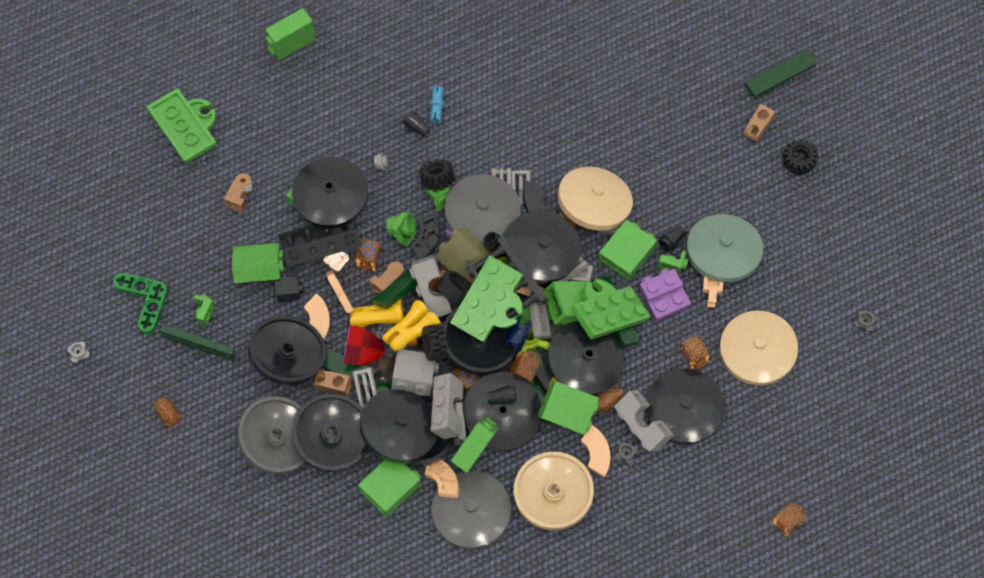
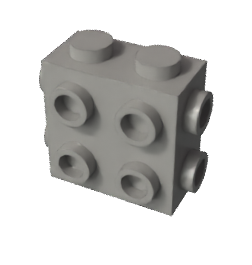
(414, 372)

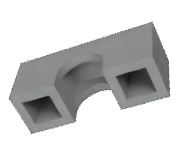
(424, 271)
(631, 410)
(444, 418)

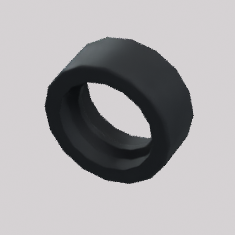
(453, 287)

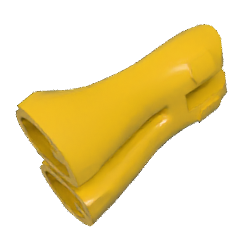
(374, 314)
(410, 326)

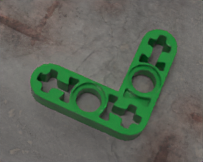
(148, 293)

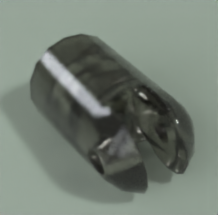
(385, 369)

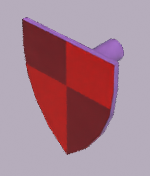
(362, 346)

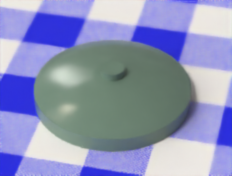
(724, 248)

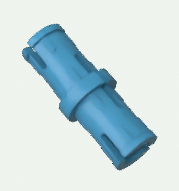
(436, 104)

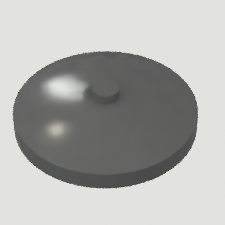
(482, 205)
(266, 435)
(477, 515)

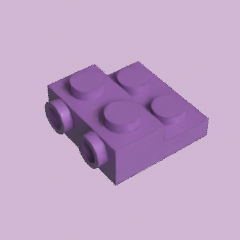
(664, 294)

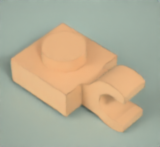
(712, 288)

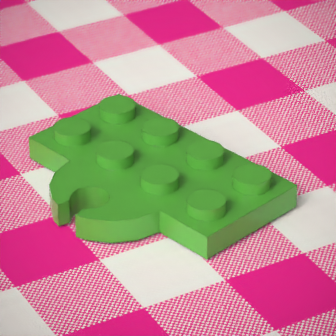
(185, 124)
(489, 300)
(608, 309)

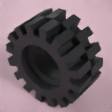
(802, 147)
(436, 174)
(434, 342)

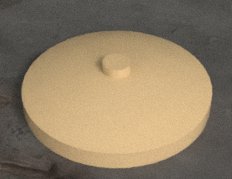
(595, 198)
(758, 347)
(553, 490)

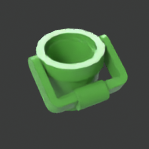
(401, 226)

